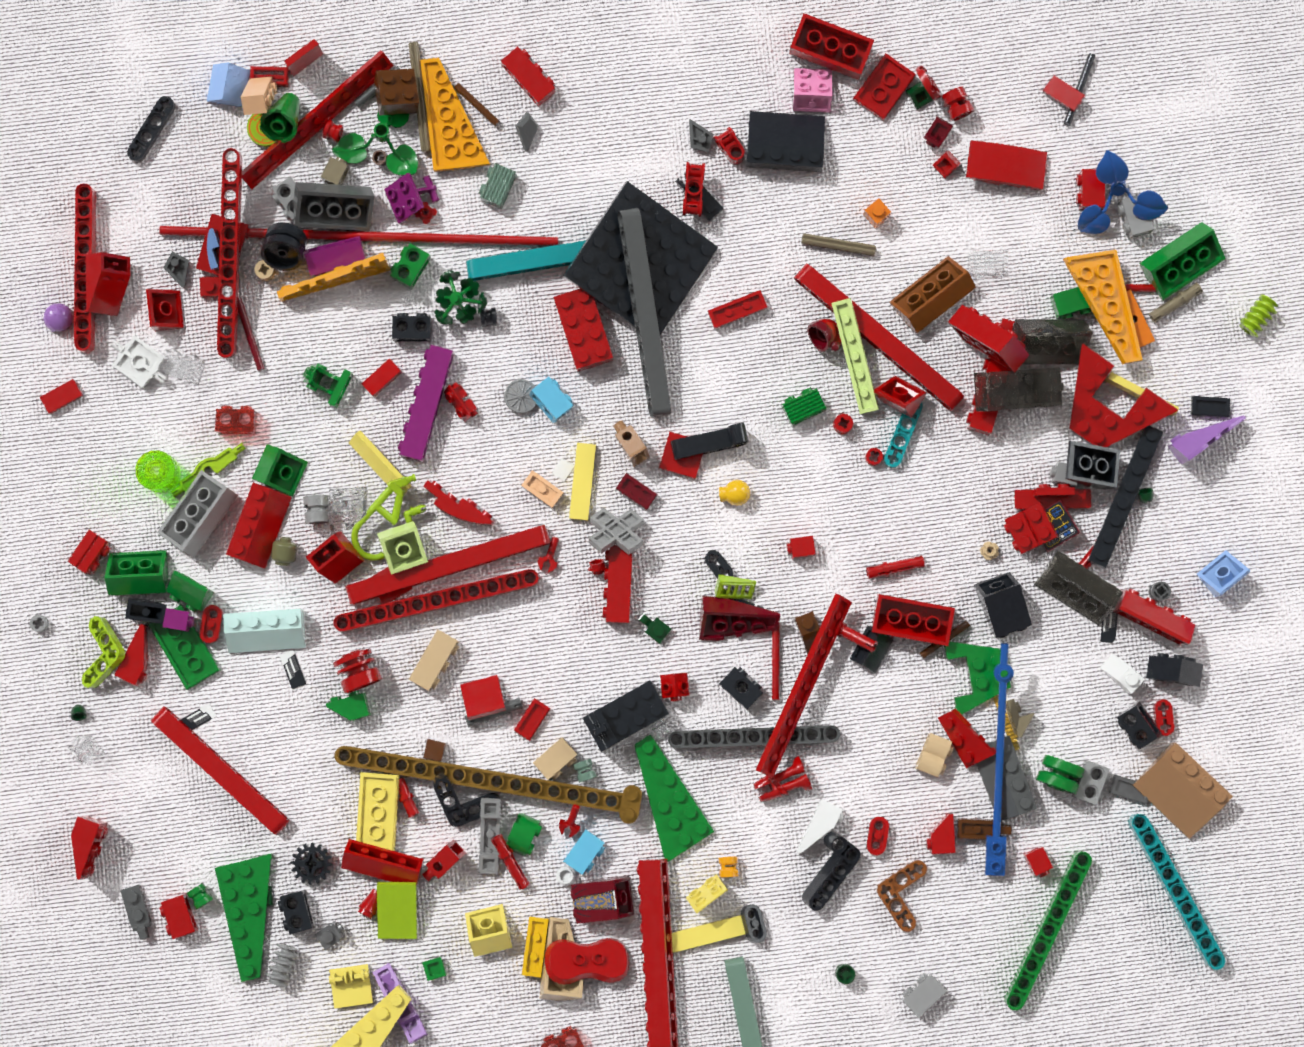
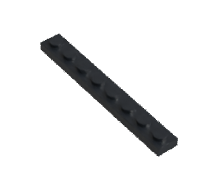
(1125, 497)

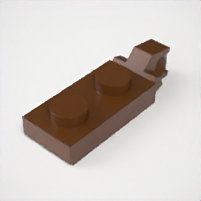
(978, 828)

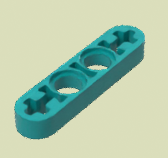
(906, 434)

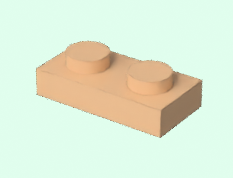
(542, 489)

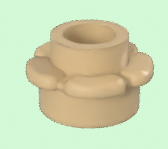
(984, 550)

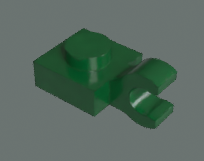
(656, 629)

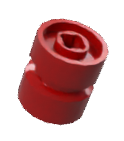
(957, 103)

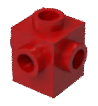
(674, 686)

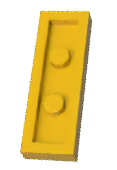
(535, 946)

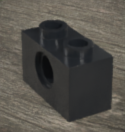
(730, 683)

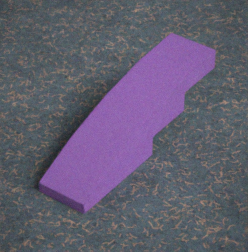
(409, 1019)

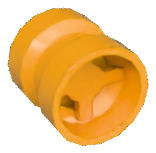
(729, 871)

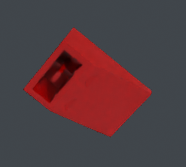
(106, 282)
(86, 844)

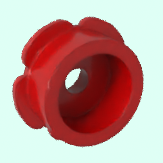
(597, 566)

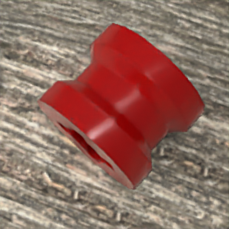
(333, 131)
(842, 424)

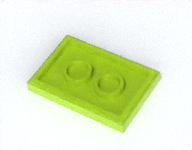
(397, 910)

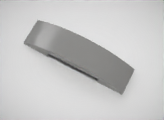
(490, 827)

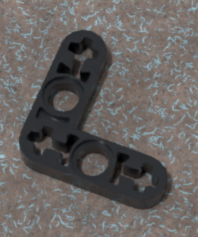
(456, 807)

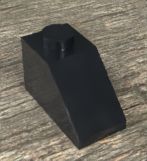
(145, 610)

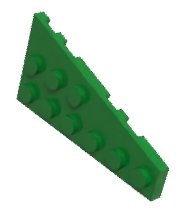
(675, 813)
(245, 901)

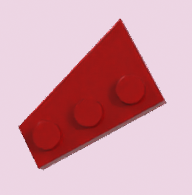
(965, 740)

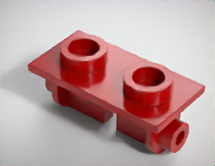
(464, 409)

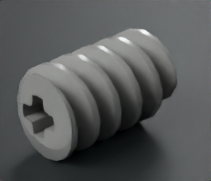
(282, 965)

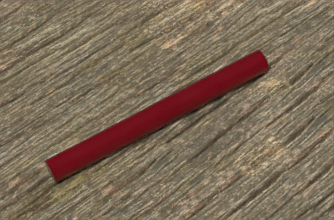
(249, 335)

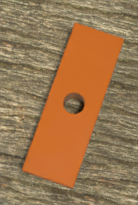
(1142, 330)

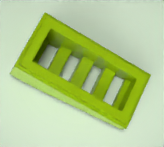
(730, 581)

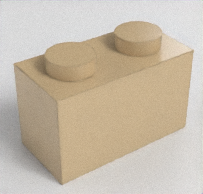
(555, 759)

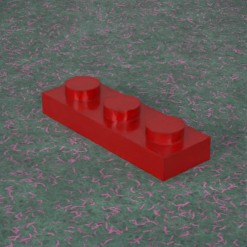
(737, 309)

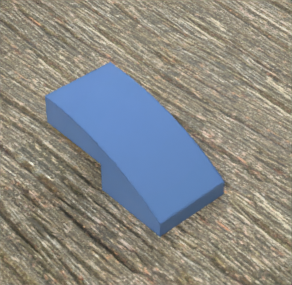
(213, 243)

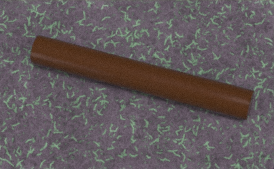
(475, 103)
(954, 632)

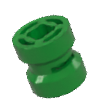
(199, 896)

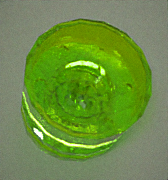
(168, 475)

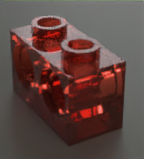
(235, 425)
(560, 1040)

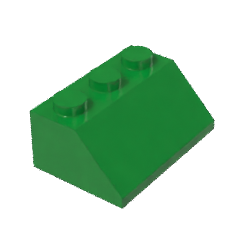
(137, 573)

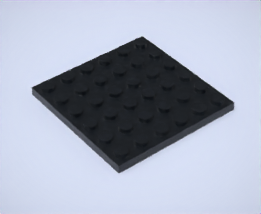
(673, 250)

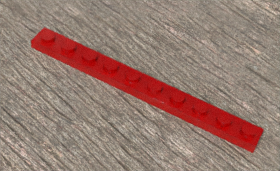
(316, 119)
(803, 685)

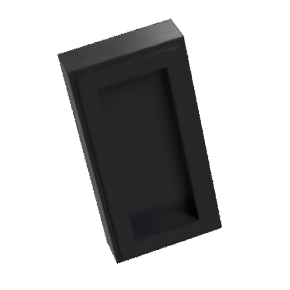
(1210, 406)

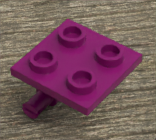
(405, 196)

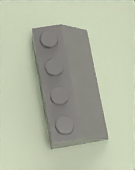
(197, 514)

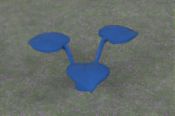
(1115, 172)

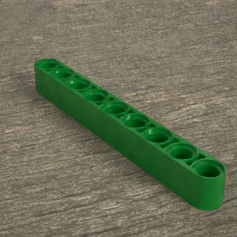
(1047, 940)

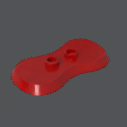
(573, 961)

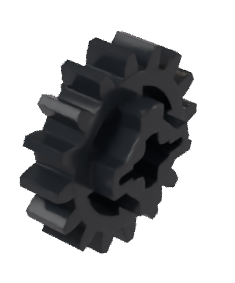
(319, 863)

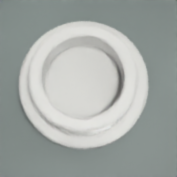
(565, 875)

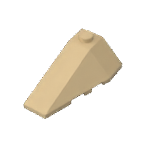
(550, 990)

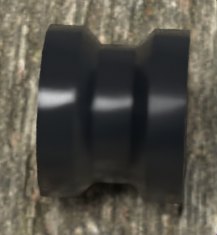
(488, 317)

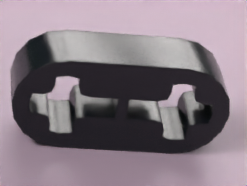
(722, 563)

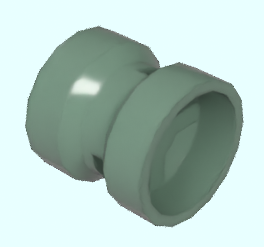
(582, 766)

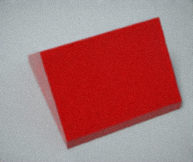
(164, 309)
(900, 395)

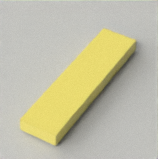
(1128, 386)
(375, 459)
(582, 481)
(707, 933)

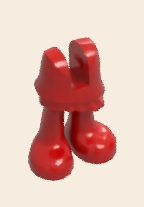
(777, 789)

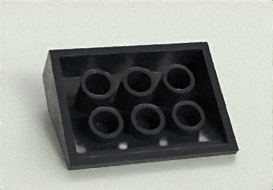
(785, 141)

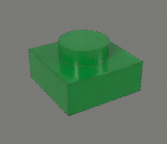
(434, 968)

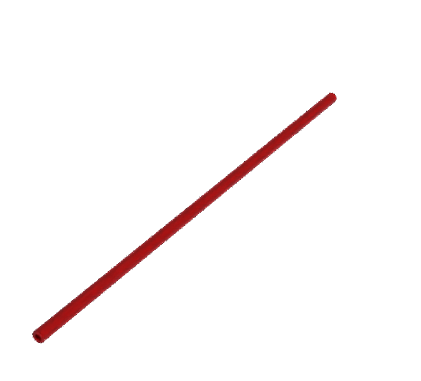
(384, 236)

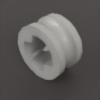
(37, 618)

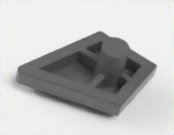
(526, 130)
(699, 137)
(177, 267)

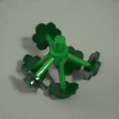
(449, 298)

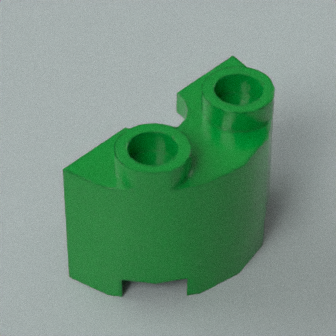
(523, 833)

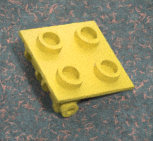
(706, 894)
(350, 986)

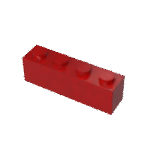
(619, 585)
(381, 862)

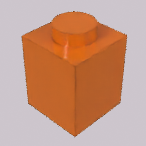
(876, 213)

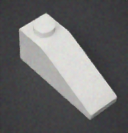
(822, 822)

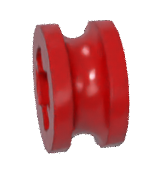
(879, 458)

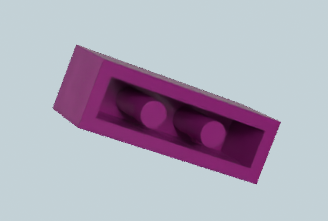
(335, 254)

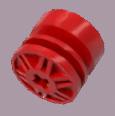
(357, 670)

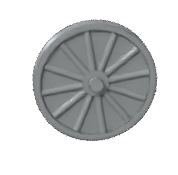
(517, 396)

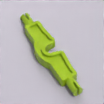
(216, 463)

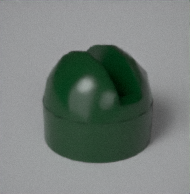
(1145, 495)
(78, 713)

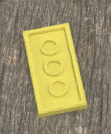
(378, 809)

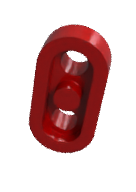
(211, 624)
(877, 835)

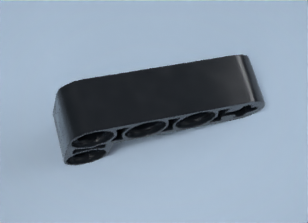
(710, 442)
(828, 871)

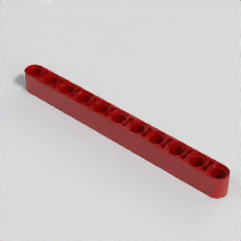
(225, 244)
(883, 340)
(449, 564)
(445, 594)

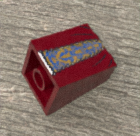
(602, 900)

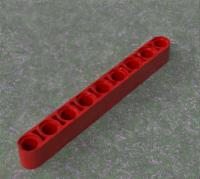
(80, 260)
(220, 770)

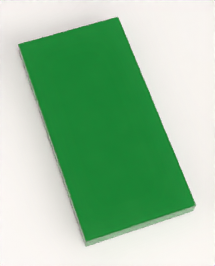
(186, 653)

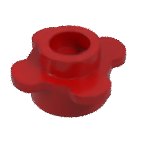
(430, 213)

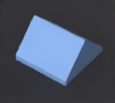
(227, 84)
(1222, 573)

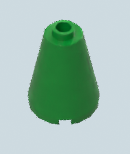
(281, 119)

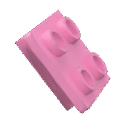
(812, 90)

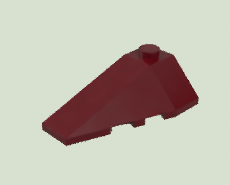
(728, 617)

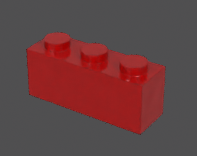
(528, 76)

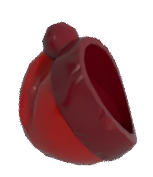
(824, 335)

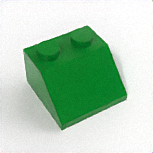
(279, 470)
(189, 591)

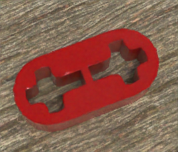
(1158, 717)

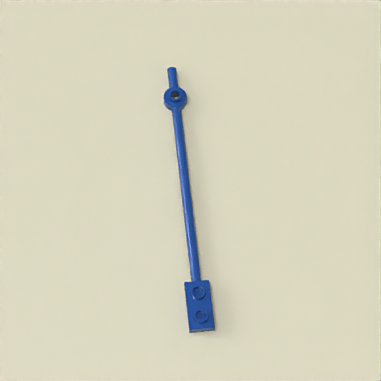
(996, 844)

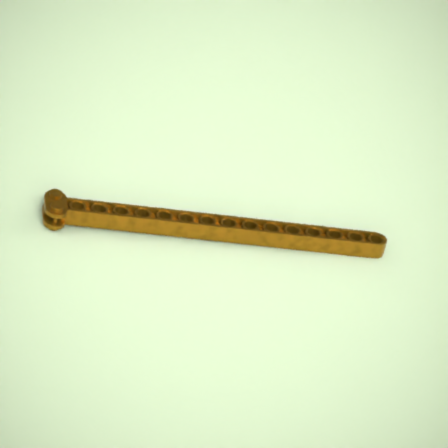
(627, 802)

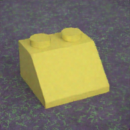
(488, 930)

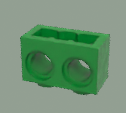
(415, 268)

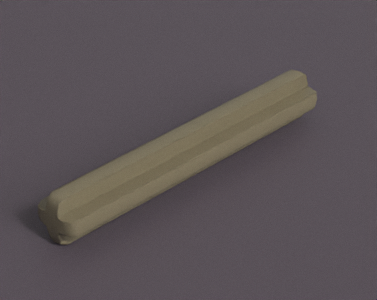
(838, 244)

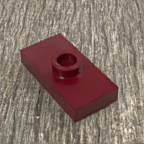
(636, 491)

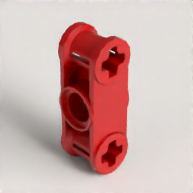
(693, 201)

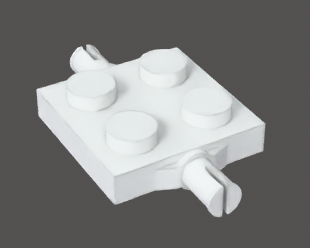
(138, 361)

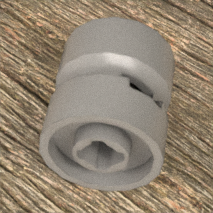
(316, 509)

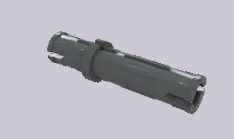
(510, 706)

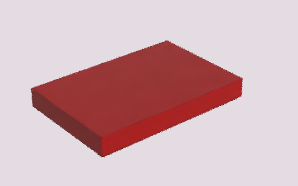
(884, 87)
(203, 262)

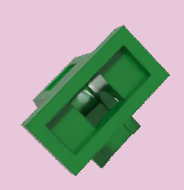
(314, 375)

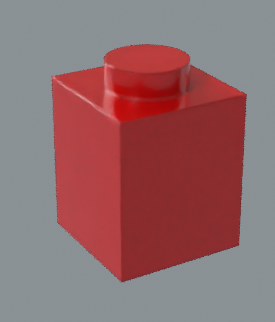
(801, 547)
(1038, 861)

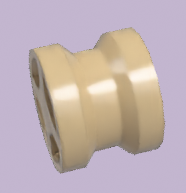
(267, 273)

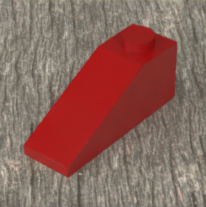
(135, 663)

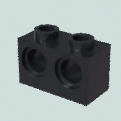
(411, 334)
(1143, 723)
(302, 911)

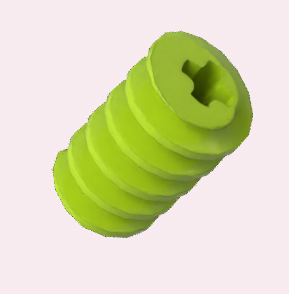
(1257, 315)

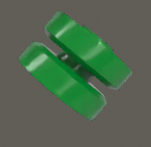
(1060, 774)

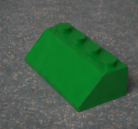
(1183, 260)

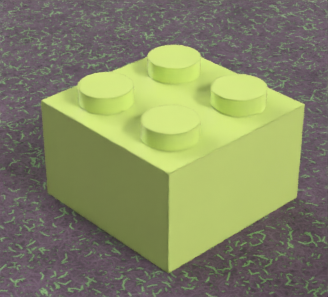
(402, 547)

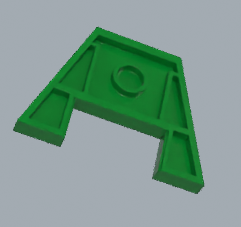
(980, 665)

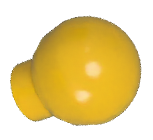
(735, 492)

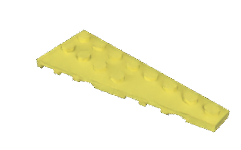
(378, 1022)

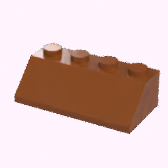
(933, 294)

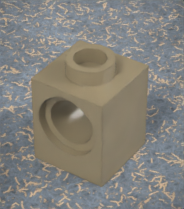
(335, 171)

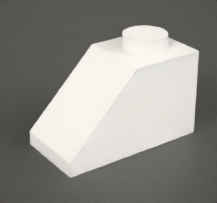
(1122, 674)

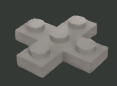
(616, 531)

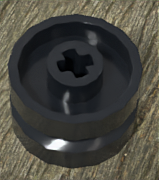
(283, 246)

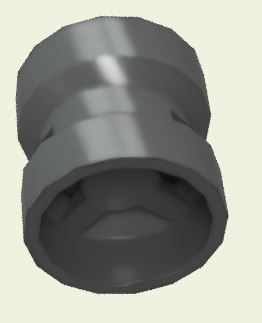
(1157, 594)

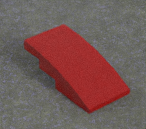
(1006, 165)

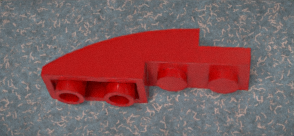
(463, 510)

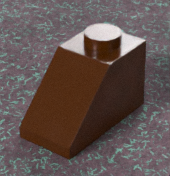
(807, 628)

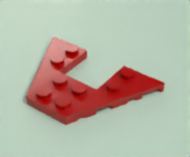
(1098, 422)

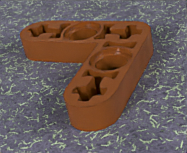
(895, 888)

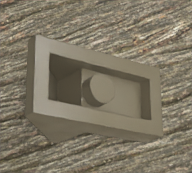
(1018, 723)

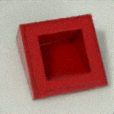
(946, 164)

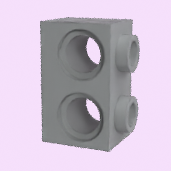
(287, 202)
(1087, 781)

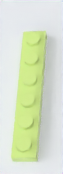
(855, 355)

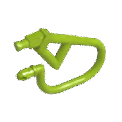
(393, 485)

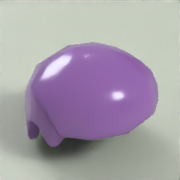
(58, 317)

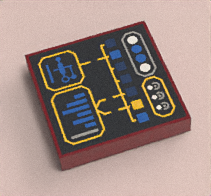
(1063, 524)

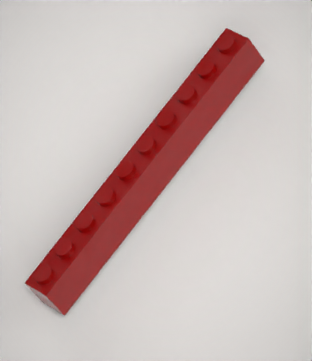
(657, 952)

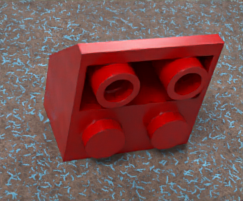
(335, 557)

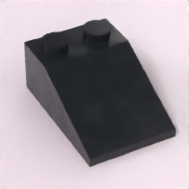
(1092, 465)

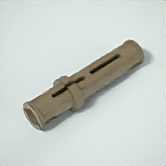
(1182, 298)

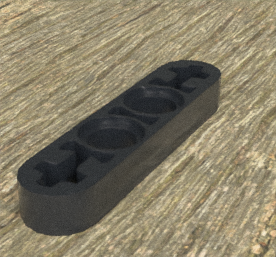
(147, 127)

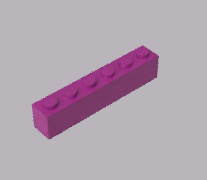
(426, 403)

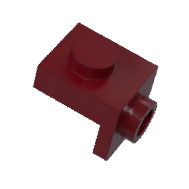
(937, 132)

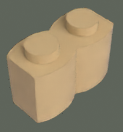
(934, 755)

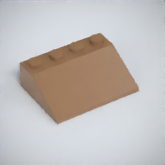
(1182, 790)

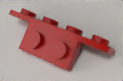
(1048, 495)

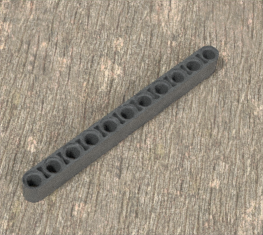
(644, 312)

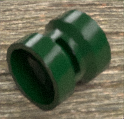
(846, 976)

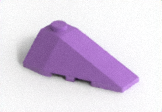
(1194, 442)

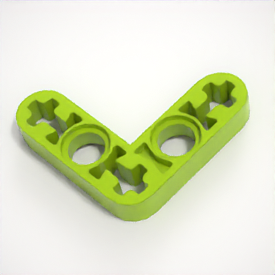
(108, 654)

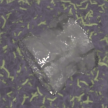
(660, 728)

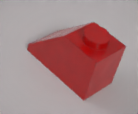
(942, 837)

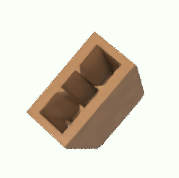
(633, 448)

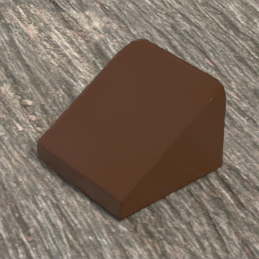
(434, 750)

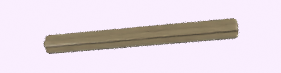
(414, 52)

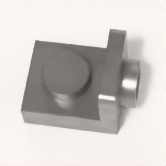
(330, 934)

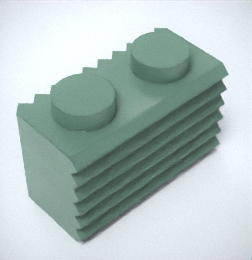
(497, 186)

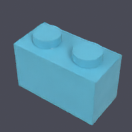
(551, 399)
(584, 851)

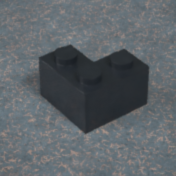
(1175, 670)

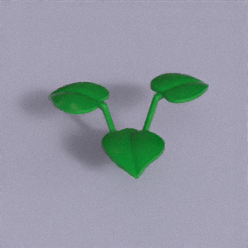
(401, 161)

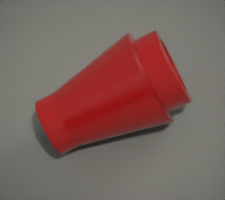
(369, 905)

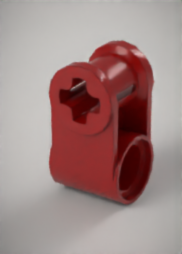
(728, 143)

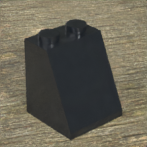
(1003, 605)

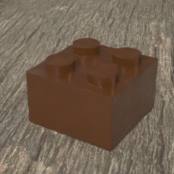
(396, 91)

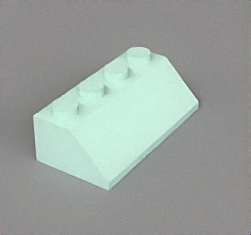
(264, 630)

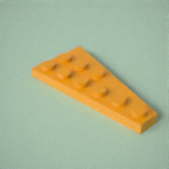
(450, 131)
(341, 275)
(1104, 290)

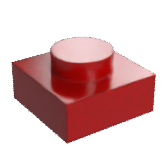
(209, 287)

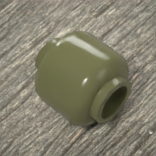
(284, 551)

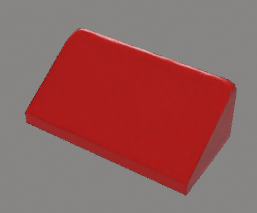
(381, 378)

